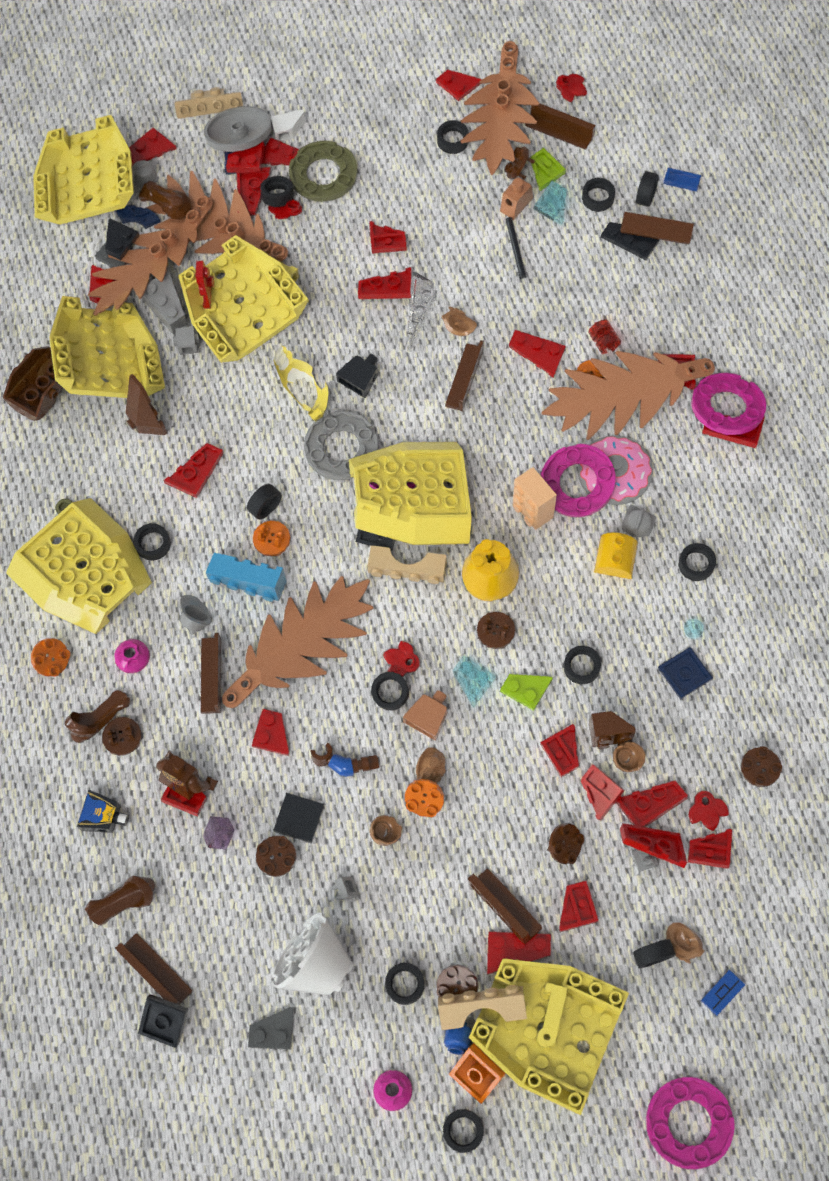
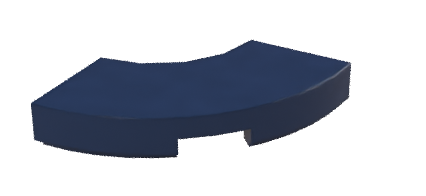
(138, 215)

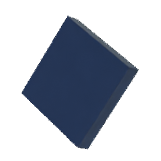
(685, 673)

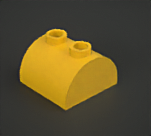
(616, 555)

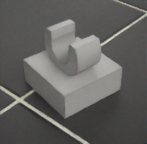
(644, 860)
(346, 888)

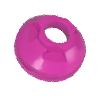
(135, 663)
(401, 1099)

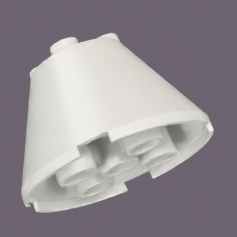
(314, 961)

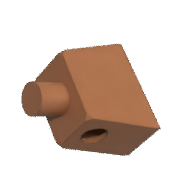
(519, 195)
(427, 714)

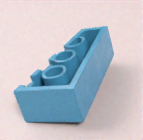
(247, 576)

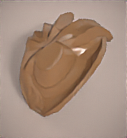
(458, 322)
(431, 765)
(684, 941)

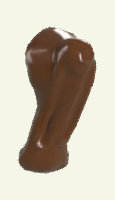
(172, 202)
(88, 724)
(134, 893)

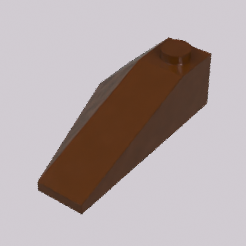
(140, 411)

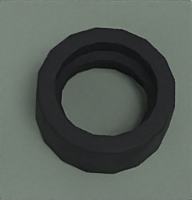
(452, 125)
(273, 183)
(647, 188)
(594, 205)
(264, 501)
(156, 554)
(695, 575)
(579, 650)
(390, 705)
(654, 953)
(389, 983)
(460, 1113)

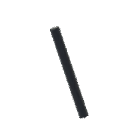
(515, 246)

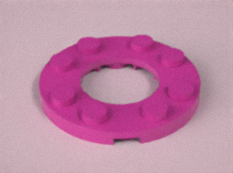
(728, 382)
(588, 456)
(720, 1115)

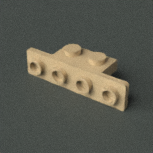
(207, 103)

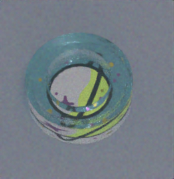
(693, 628)

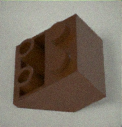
(609, 729)

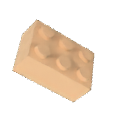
(534, 498)

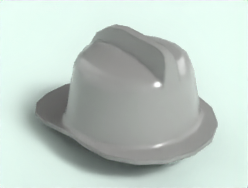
(142, 173)
(638, 522)
(193, 614)

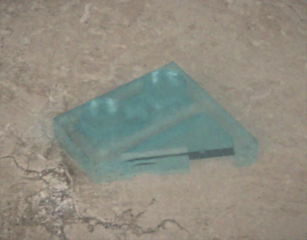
(552, 203)
(472, 679)

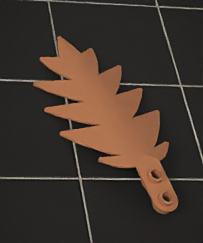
(502, 111)
(220, 223)
(161, 245)
(646, 382)
(301, 636)

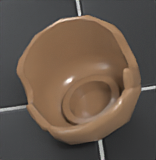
(633, 752)
(378, 829)

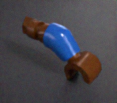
(342, 765)

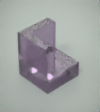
(218, 832)

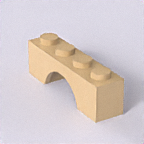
(430, 568)
(507, 1002)

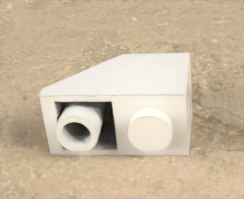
(287, 125)

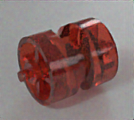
(604, 336)

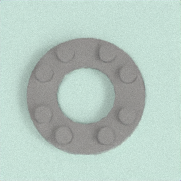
(333, 423)

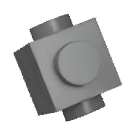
(186, 340)

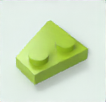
(546, 168)
(526, 688)

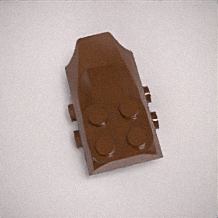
(33, 385)

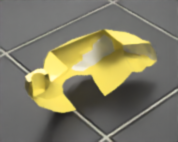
(292, 369)

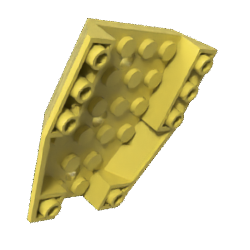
(60, 177)
(267, 293)
(121, 338)
(416, 515)
(74, 594)
(588, 1015)

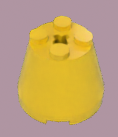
(490, 571)

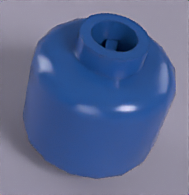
(458, 1039)

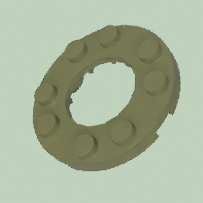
(323, 150)

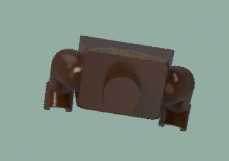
(182, 776)

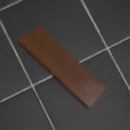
(562, 126)
(657, 228)
(464, 376)
(211, 674)
(505, 905)
(154, 970)

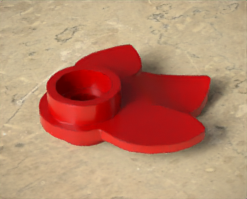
(571, 86)
(291, 208)
(398, 659)
(708, 813)

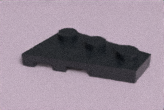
(634, 244)

